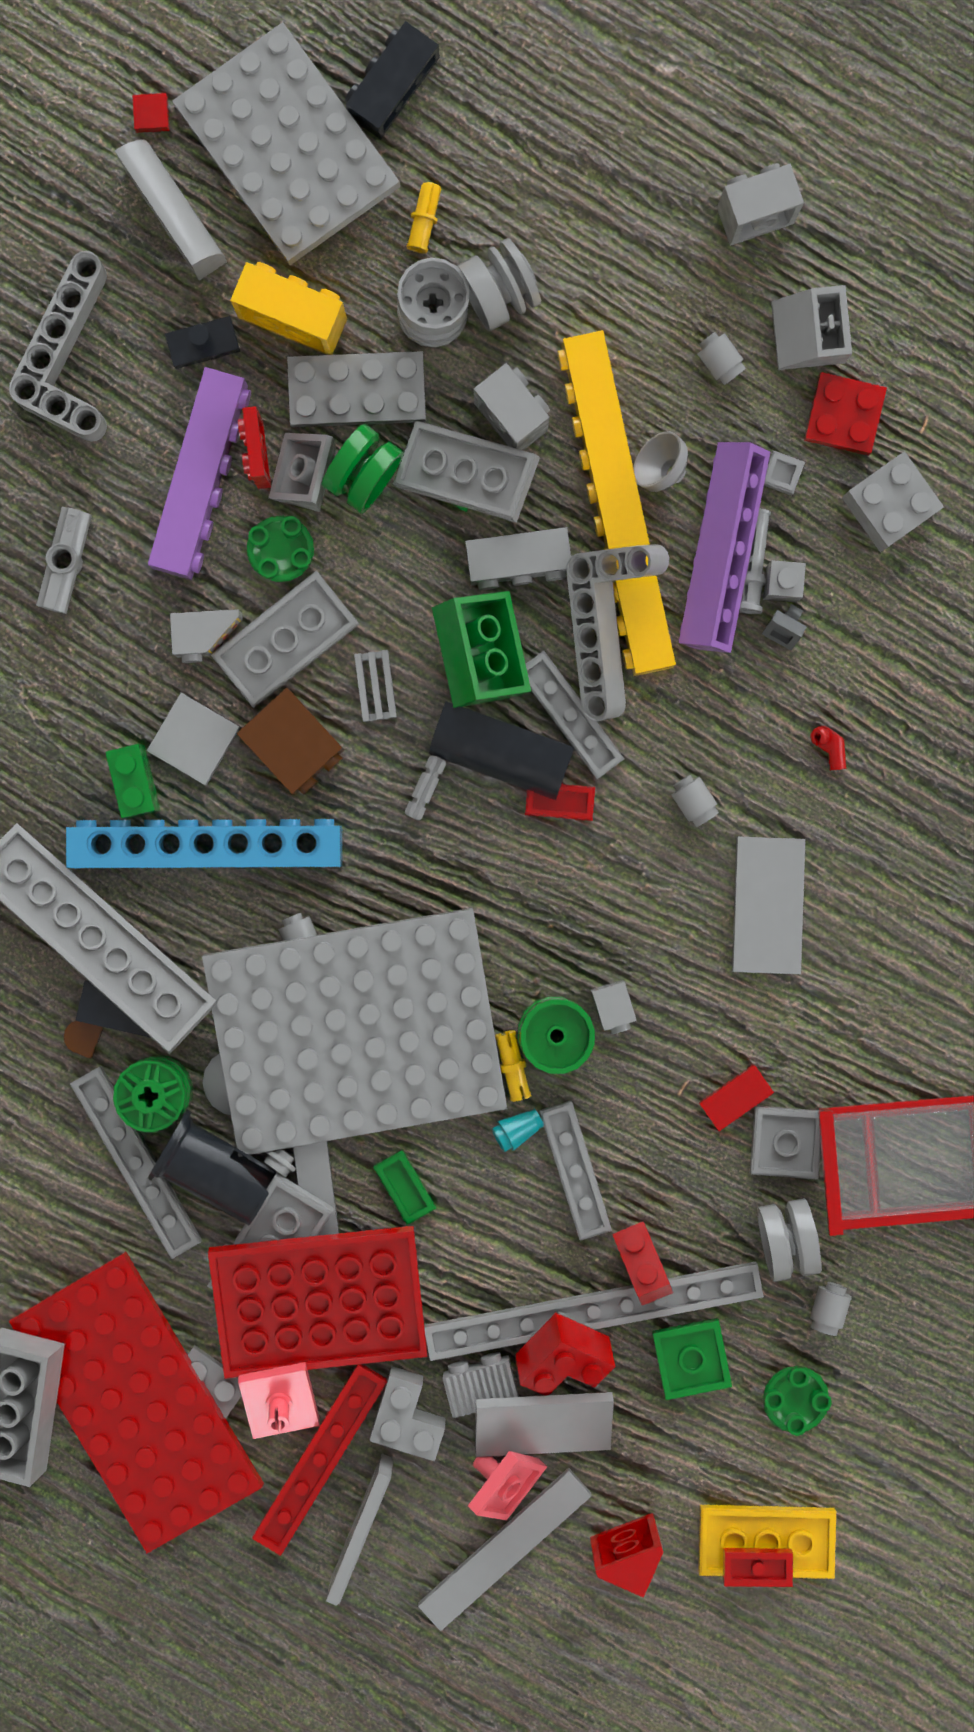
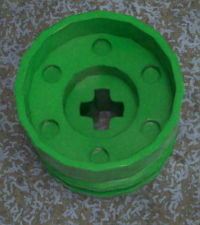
(163, 1076)

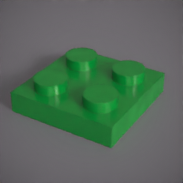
(691, 1358)

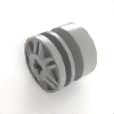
(435, 283)
(500, 284)

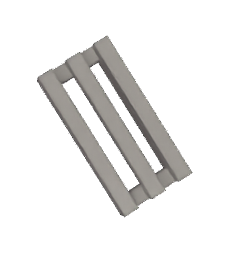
(372, 656)

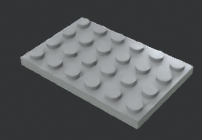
(286, 143)

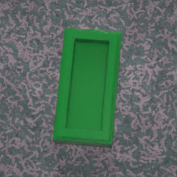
(404, 1187)

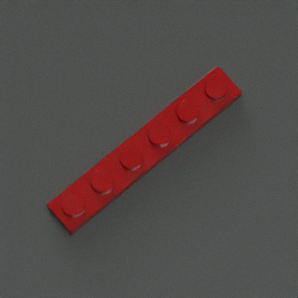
(319, 1458)

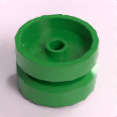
(362, 468)
(573, 1046)

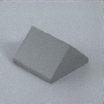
(302, 469)

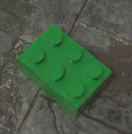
(481, 648)

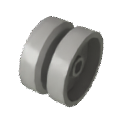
(794, 1239)

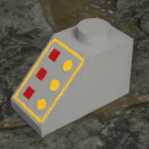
(201, 632)

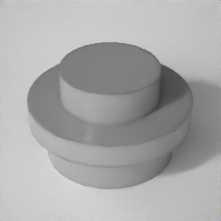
(280, 1162)

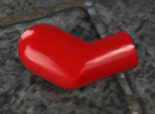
(832, 744)

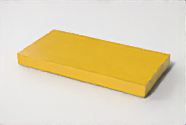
(803, 1529)

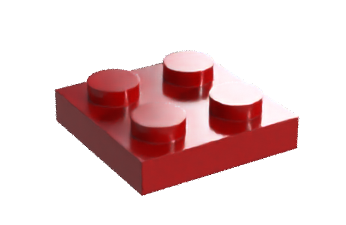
(845, 413)
(253, 436)

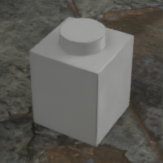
(784, 581)
(614, 1006)

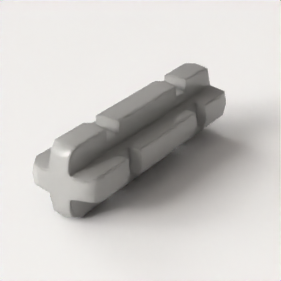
(425, 787)

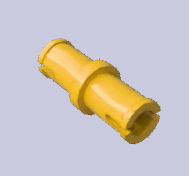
(512, 1065)

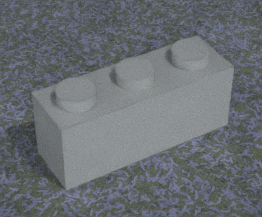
(518, 558)

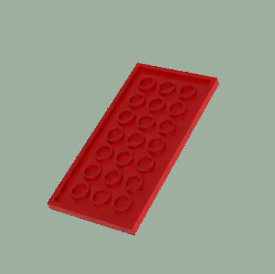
(140, 1404)

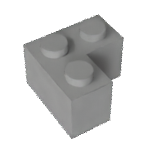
(400, 1424)

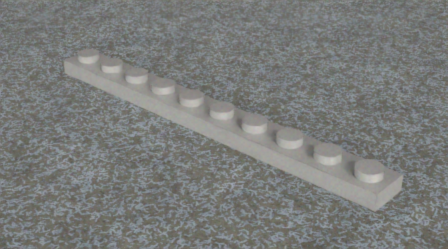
(593, 1310)

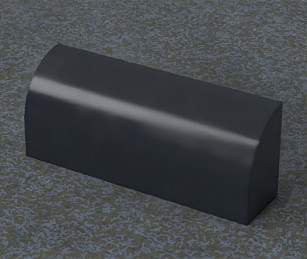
(501, 750)

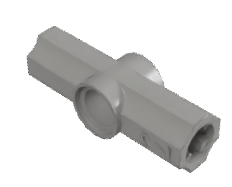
(68, 538)

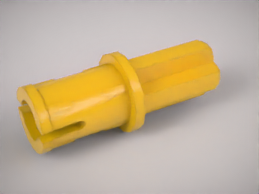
(424, 218)

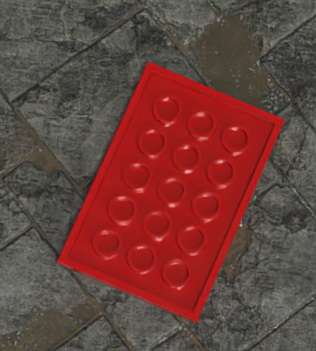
(318, 1301)

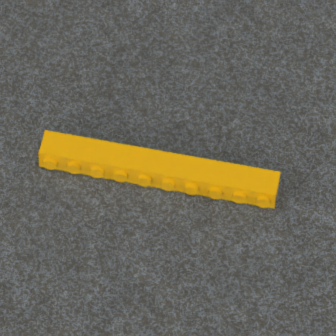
(616, 497)

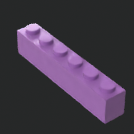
(199, 473)
(724, 546)

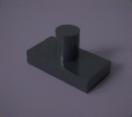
(202, 342)

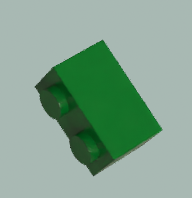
(133, 781)

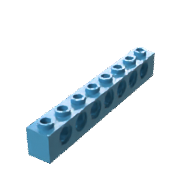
(82, 849)

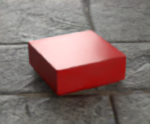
(151, 112)

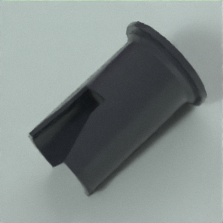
(214, 1171)

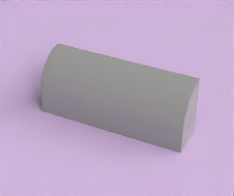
(171, 207)

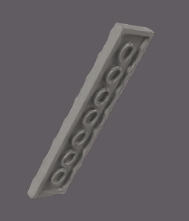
(99, 941)

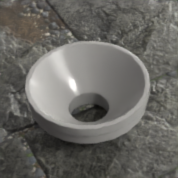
(656, 459)

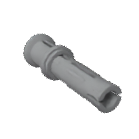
(754, 578)

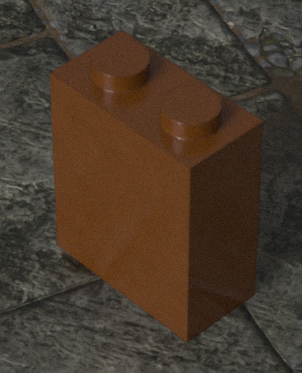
(291, 742)

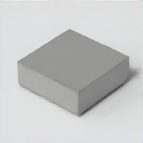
(783, 472)

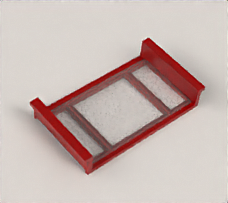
(898, 1162)

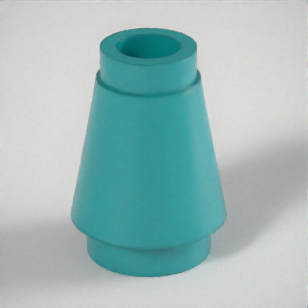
(515, 1130)

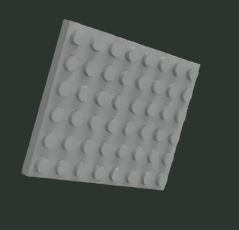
(355, 1031)

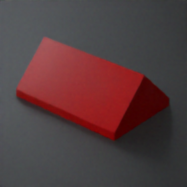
(628, 1554)

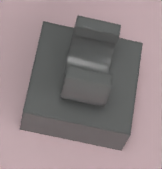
(785, 628)

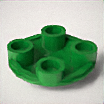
(280, 548)
(796, 1399)

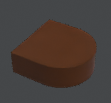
(82, 1038)

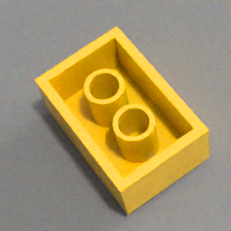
(289, 307)

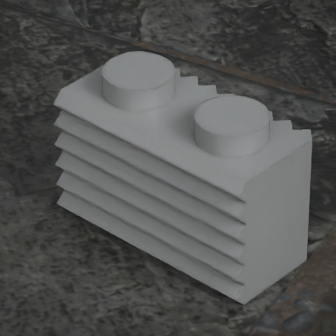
(482, 1380)

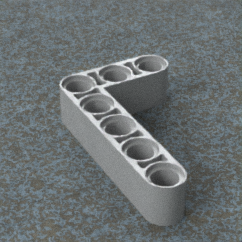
(59, 350)
(603, 620)

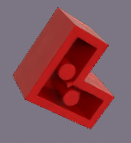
(564, 1350)

